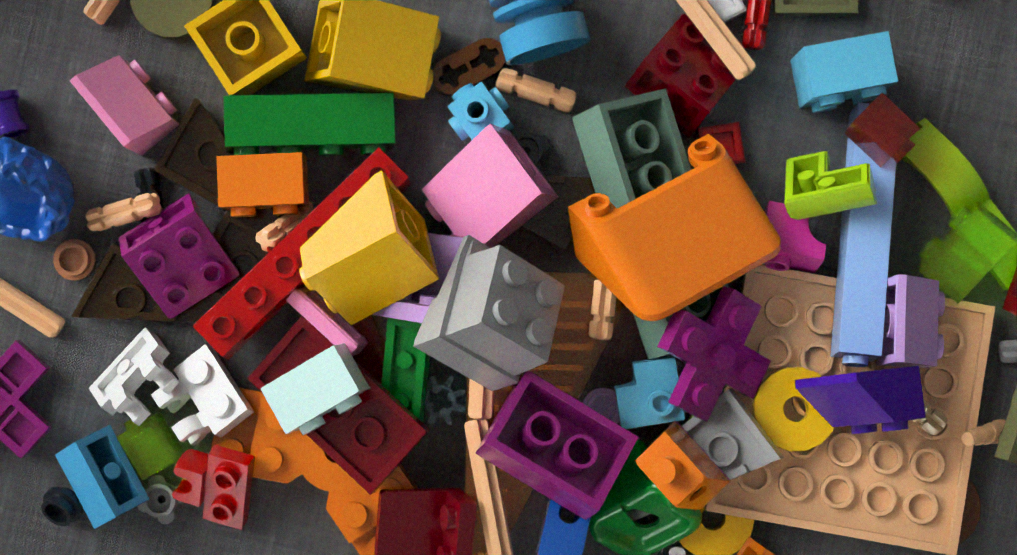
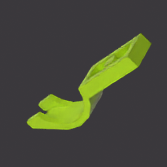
(956, 184)

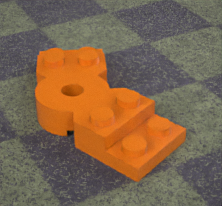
(287, 456)

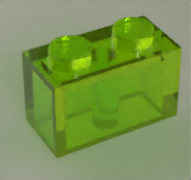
(967, 250)

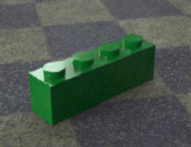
(309, 123)

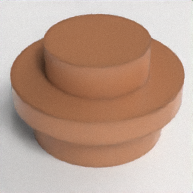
(74, 259)

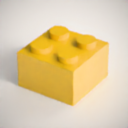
(245, 44)

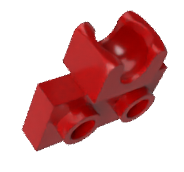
(219, 481)

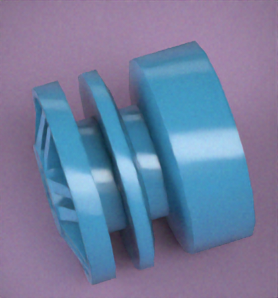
(539, 29)

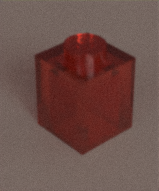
(883, 131)

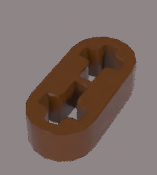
(464, 58)

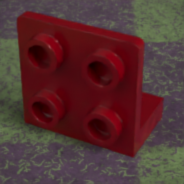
(688, 71)
(425, 522)

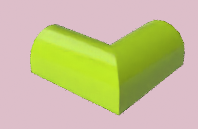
(817, 191)

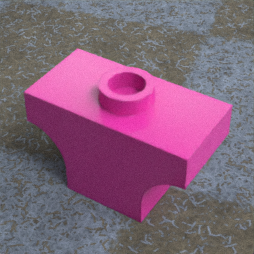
(798, 246)

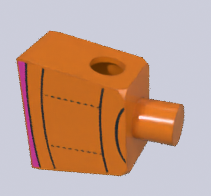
(681, 468)

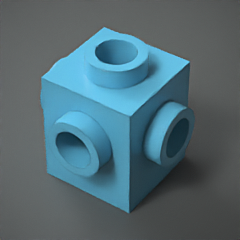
(472, 99)

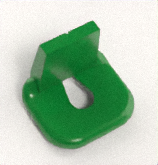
(635, 490)

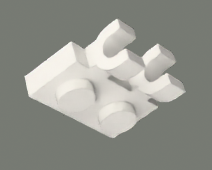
(137, 362)
(212, 391)

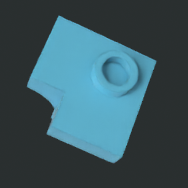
(647, 395)

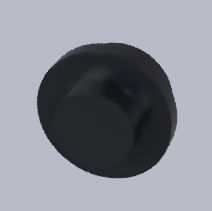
(61, 506)

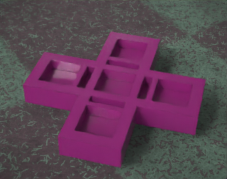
(714, 353)
(19, 423)

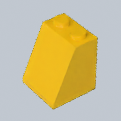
(373, 48)
(369, 252)

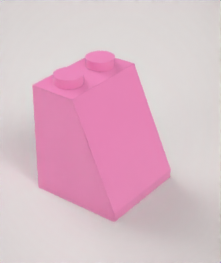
(488, 188)

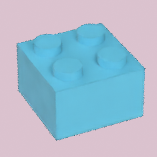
(844, 70)

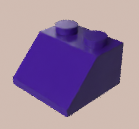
(867, 398)

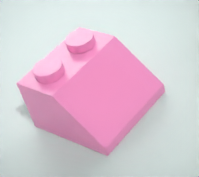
(127, 103)

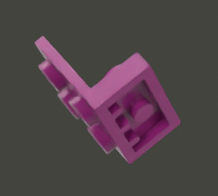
(177, 257)

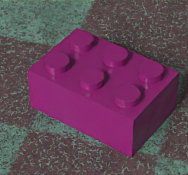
(557, 445)

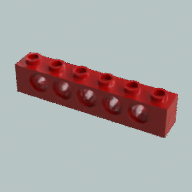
(277, 275)

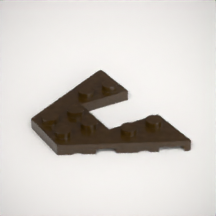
(193, 164)

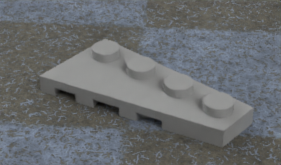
(730, 440)

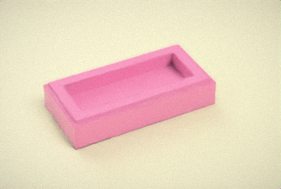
(331, 325)

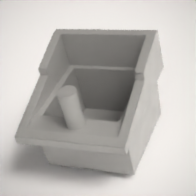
(491, 316)

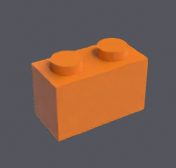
(262, 183)

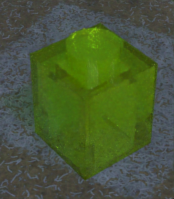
(150, 445)

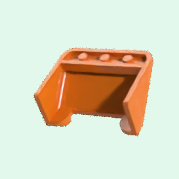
(677, 237)

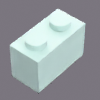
(315, 389)

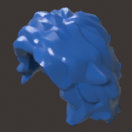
(33, 193)

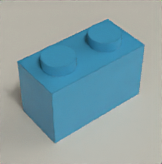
(102, 476)

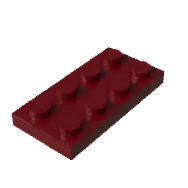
(367, 438)

